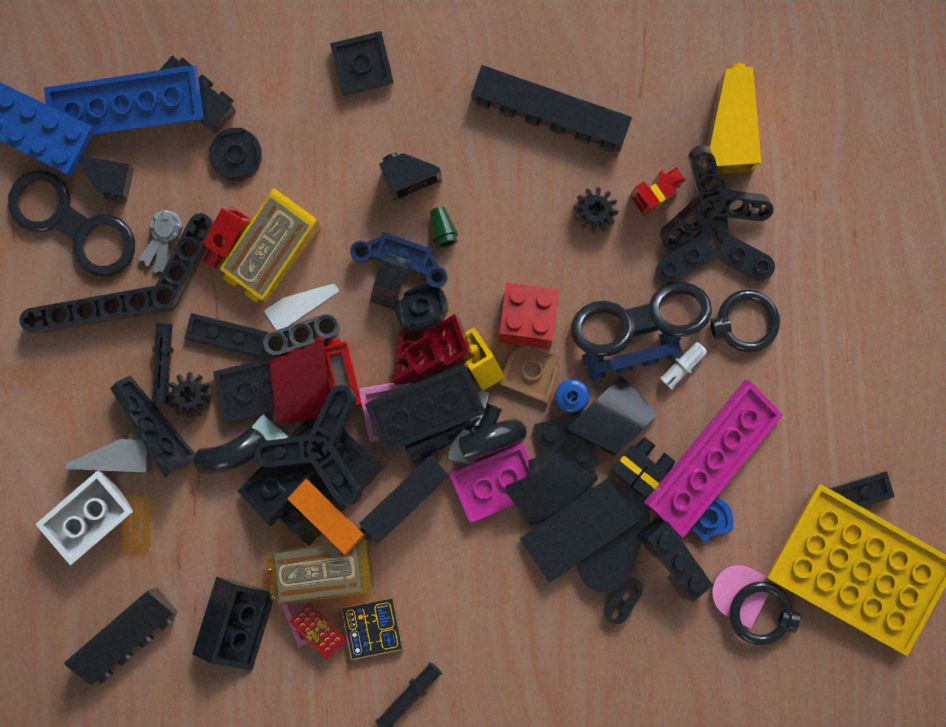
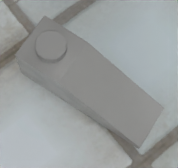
(121, 455)

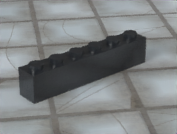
(550, 108)

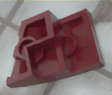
(431, 351)
(298, 383)

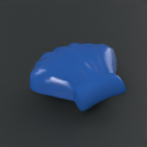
(715, 520)

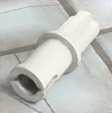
(683, 365)

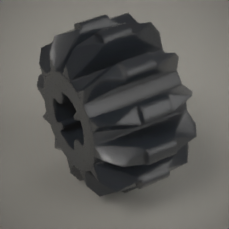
(587, 203)
(184, 403)

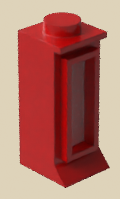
(340, 366)

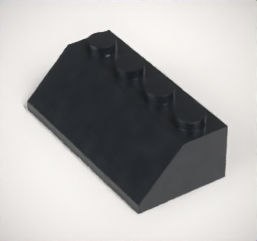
(364, 469)
(122, 636)

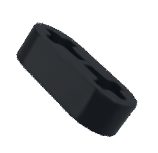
(628, 604)

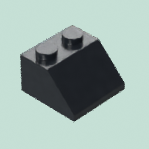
(408, 174)

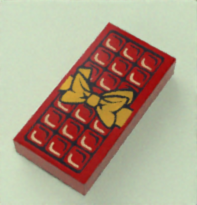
(317, 630)

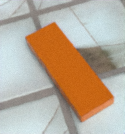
(326, 517)

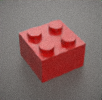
(528, 315)

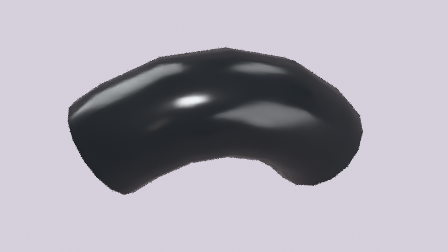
(492, 439)
(228, 455)

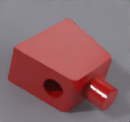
(230, 225)

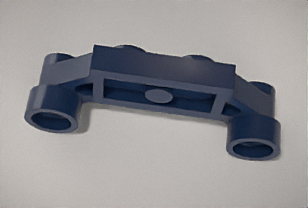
(420, 255)
(597, 366)

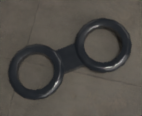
(71, 223)
(641, 319)

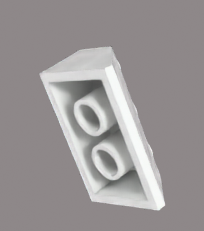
(85, 516)

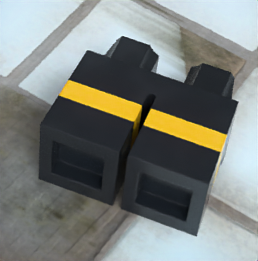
(635, 460)

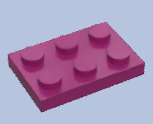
(484, 483)

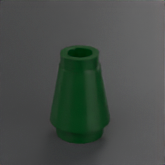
(443, 229)

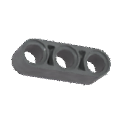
(288, 334)

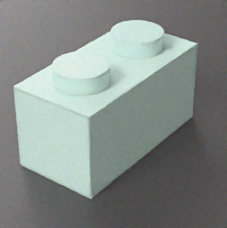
(269, 429)

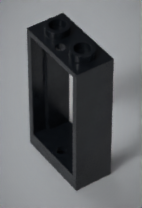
(403, 500)

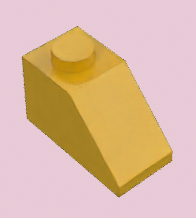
(483, 364)

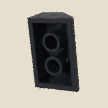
(233, 624)

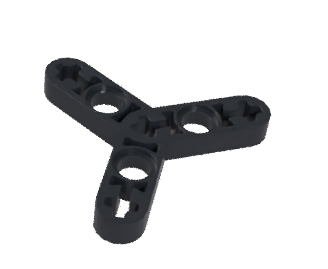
(721, 207)

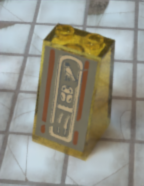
(320, 573)

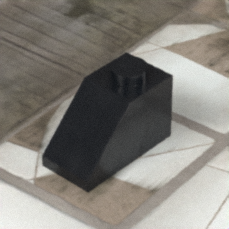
(108, 177)
(390, 280)

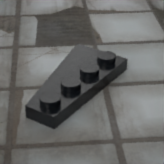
(155, 431)

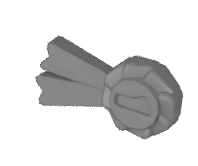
(165, 228)

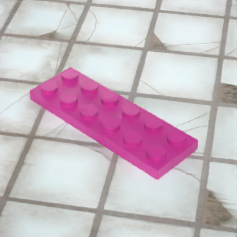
(714, 458)

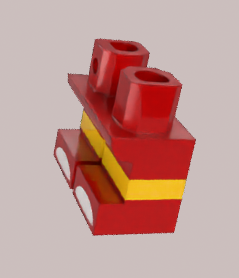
(662, 190)

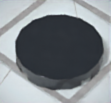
(235, 154)
(422, 308)

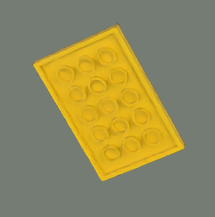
(861, 569)

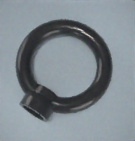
(721, 325)
(787, 621)

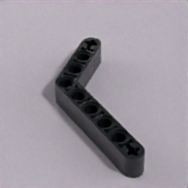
(126, 298)

